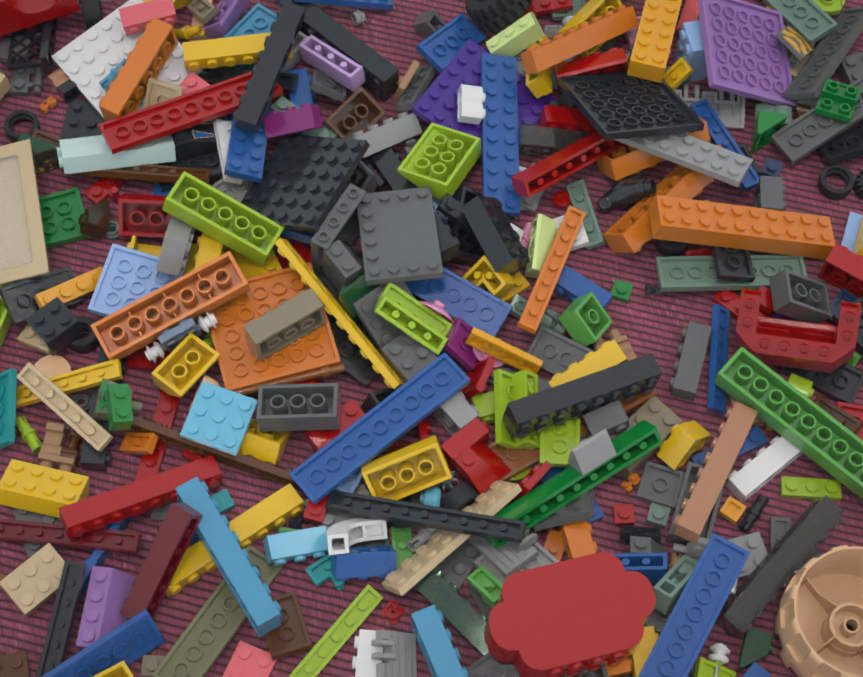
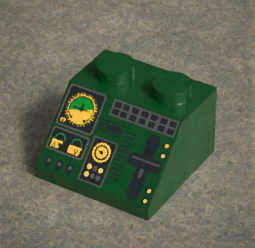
(44, 154)

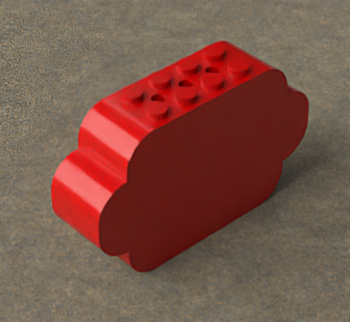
(569, 616)

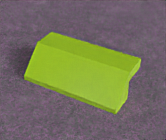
(413, 318)
(509, 388)

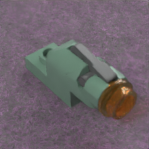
(549, 318)

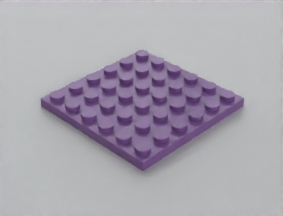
(744, 51)

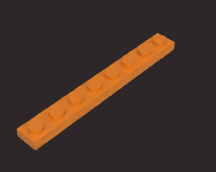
(551, 270)

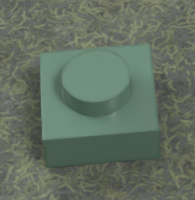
(658, 515)

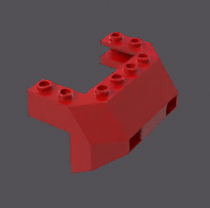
(794, 341)

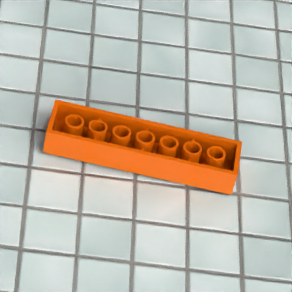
(635, 227)
(167, 306)

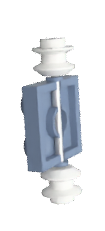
(173, 337)

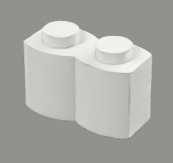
(470, 104)

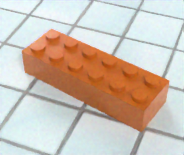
(142, 63)
(631, 160)

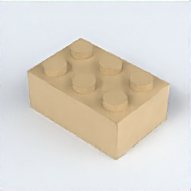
(34, 580)

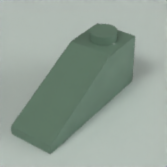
(673, 583)

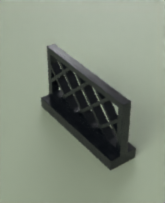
(44, 52)

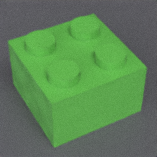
(585, 319)

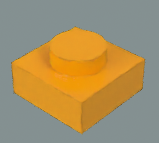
(732, 510)

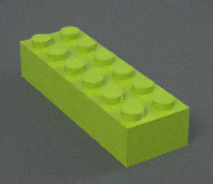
(222, 218)

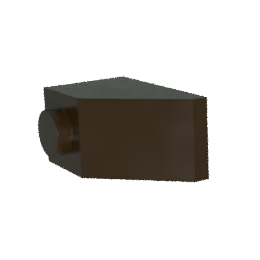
(95, 220)

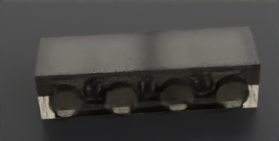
(546, 140)

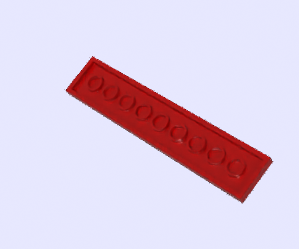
(176, 114)

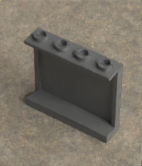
(339, 224)

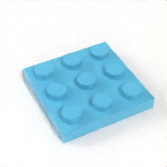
(219, 418)

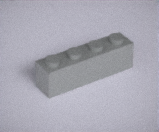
(389, 132)

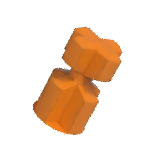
(50, 102)
(634, 479)

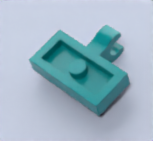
(321, 572)

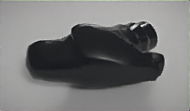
(626, 193)

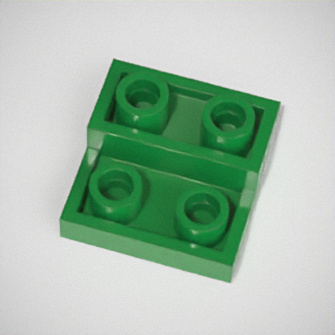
(838, 100)

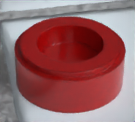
(561, 200)

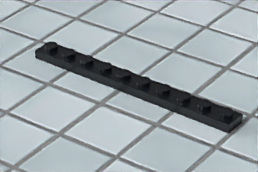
(426, 516)

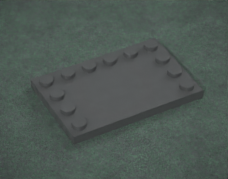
(399, 236)

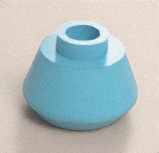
(431, 496)

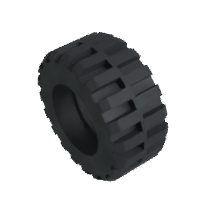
(495, 14)

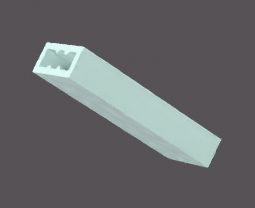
(93, 154)

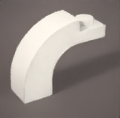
(352, 531)

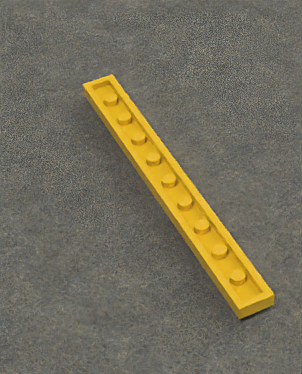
(344, 321)

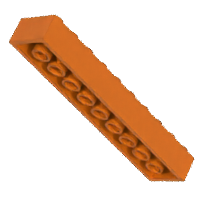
(741, 227)

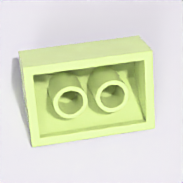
(516, 36)
(541, 238)

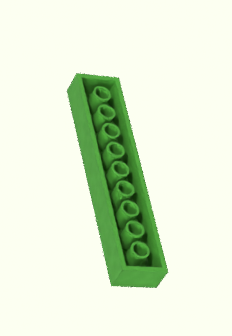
(795, 417)

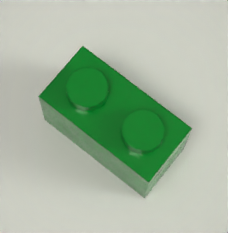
(118, 407)

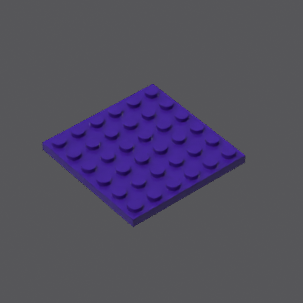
(440, 99)

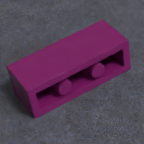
(292, 121)

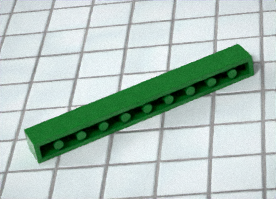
(571, 484)

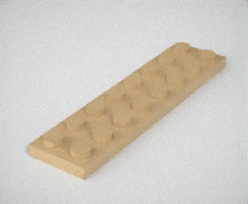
(445, 542)

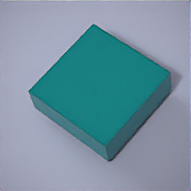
(224, 501)

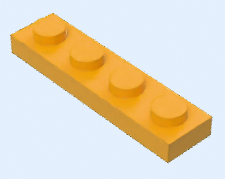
(70, 289)
(503, 351)

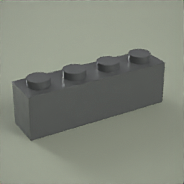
(691, 361)

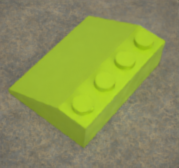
(441, 159)

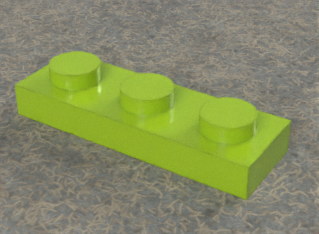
(809, 488)

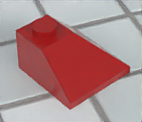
(480, 467)

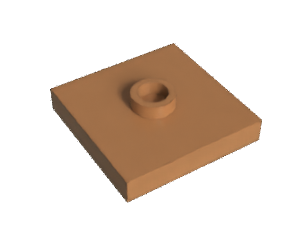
(404, 81)

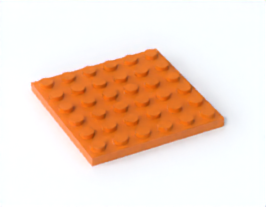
(238, 363)

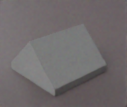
(592, 452)

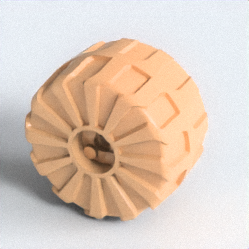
(815, 616)

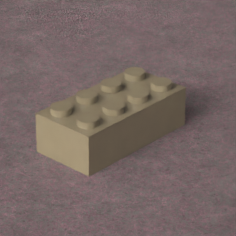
(284, 324)
(658, 415)

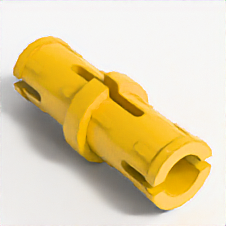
(188, 32)

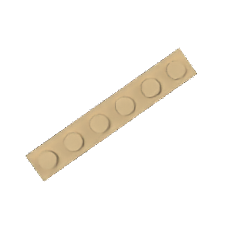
(65, 407)

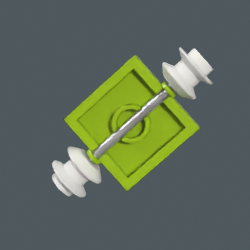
(713, 666)

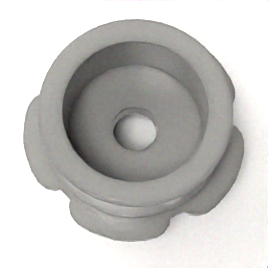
(358, 17)

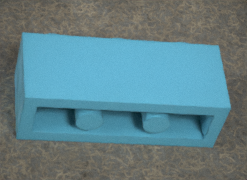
(296, 545)

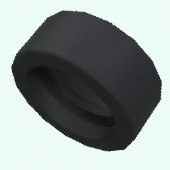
(19, 116)
(840, 171)

